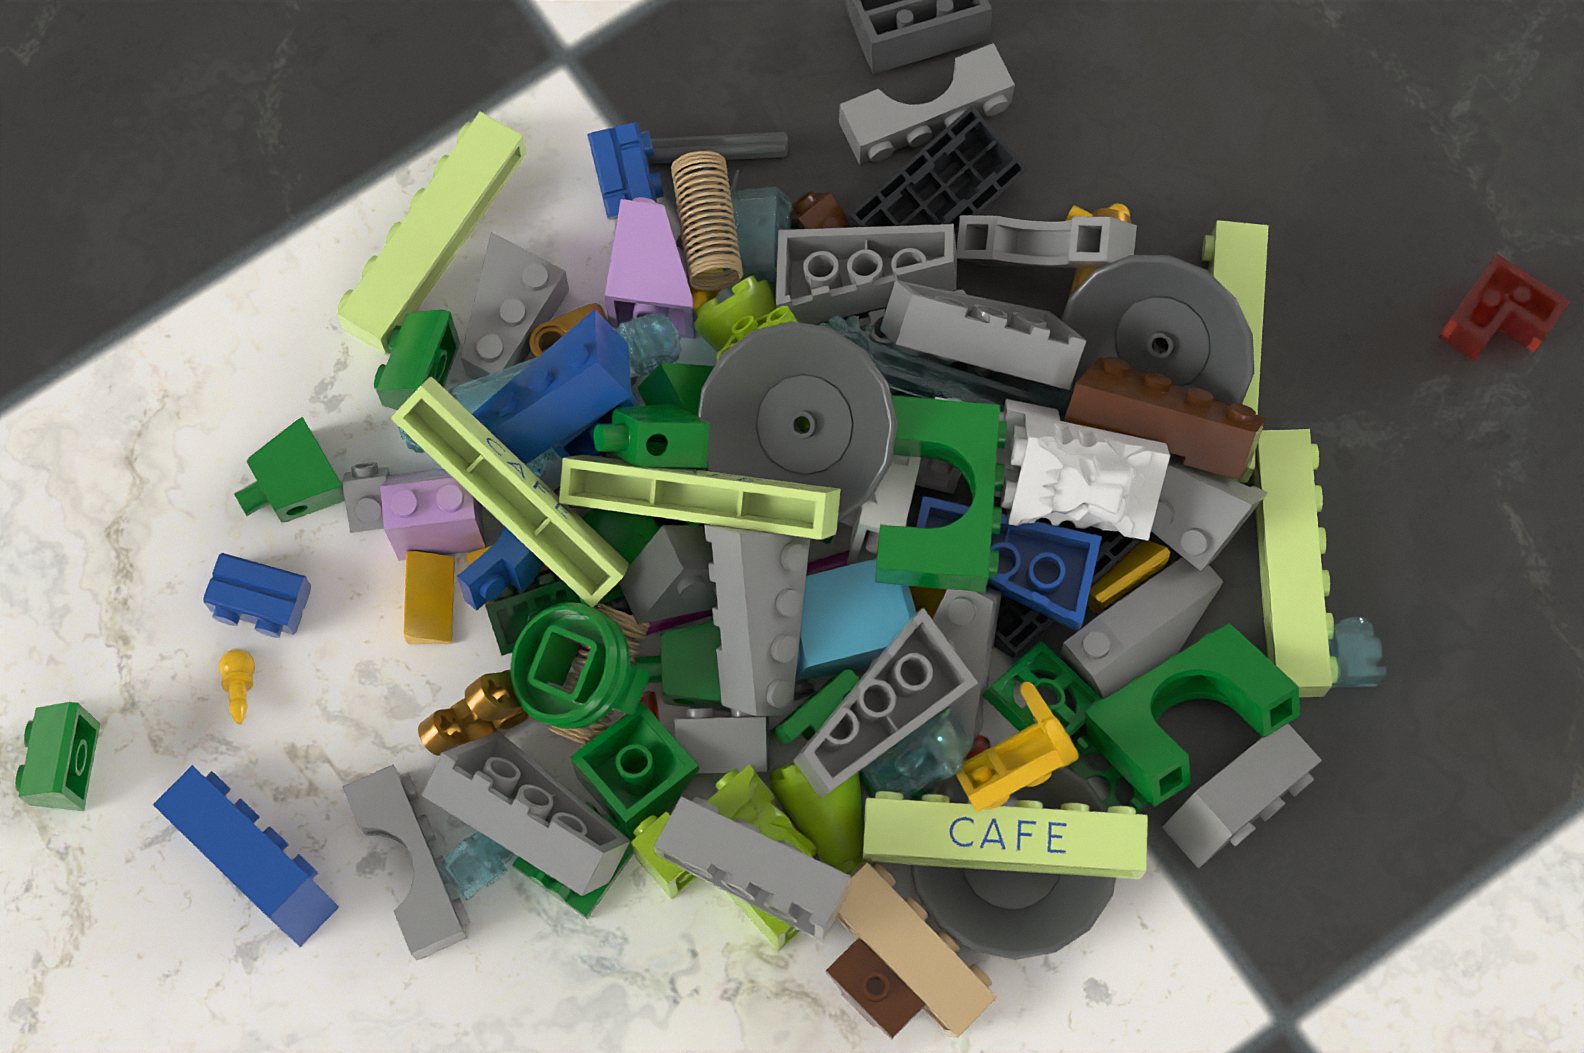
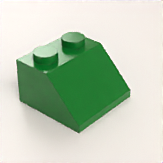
(419, 349)
(58, 757)
(634, 769)

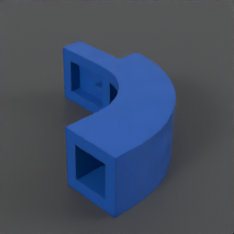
(501, 564)

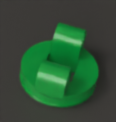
(546, 656)

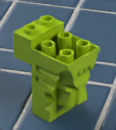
(740, 797)

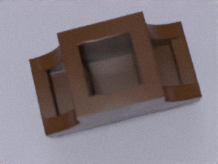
(874, 989)

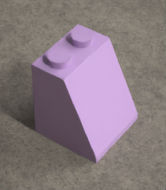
(647, 269)
(431, 514)

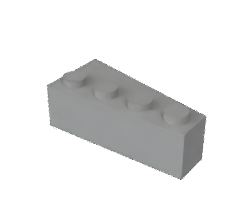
(856, 268)
(894, 697)
(526, 811)
(753, 867)

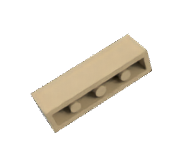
(913, 951)

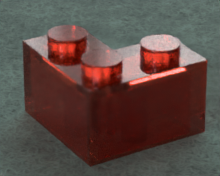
(1504, 301)

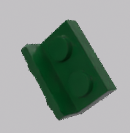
(514, 609)

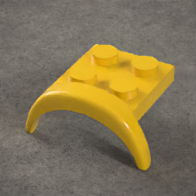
(1020, 759)

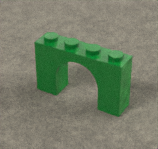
(958, 553)
(1216, 668)

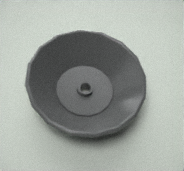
(1157, 296)
(791, 373)
(1016, 911)

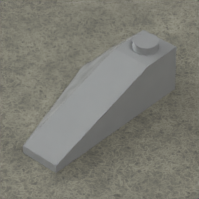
(1141, 628)

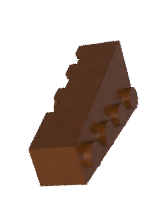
(1150, 407)

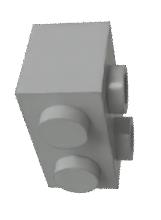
(724, 741)

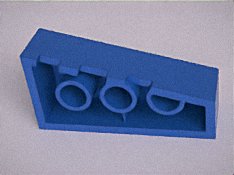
(560, 390)
(1037, 562)
(246, 854)

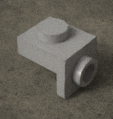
(363, 496)

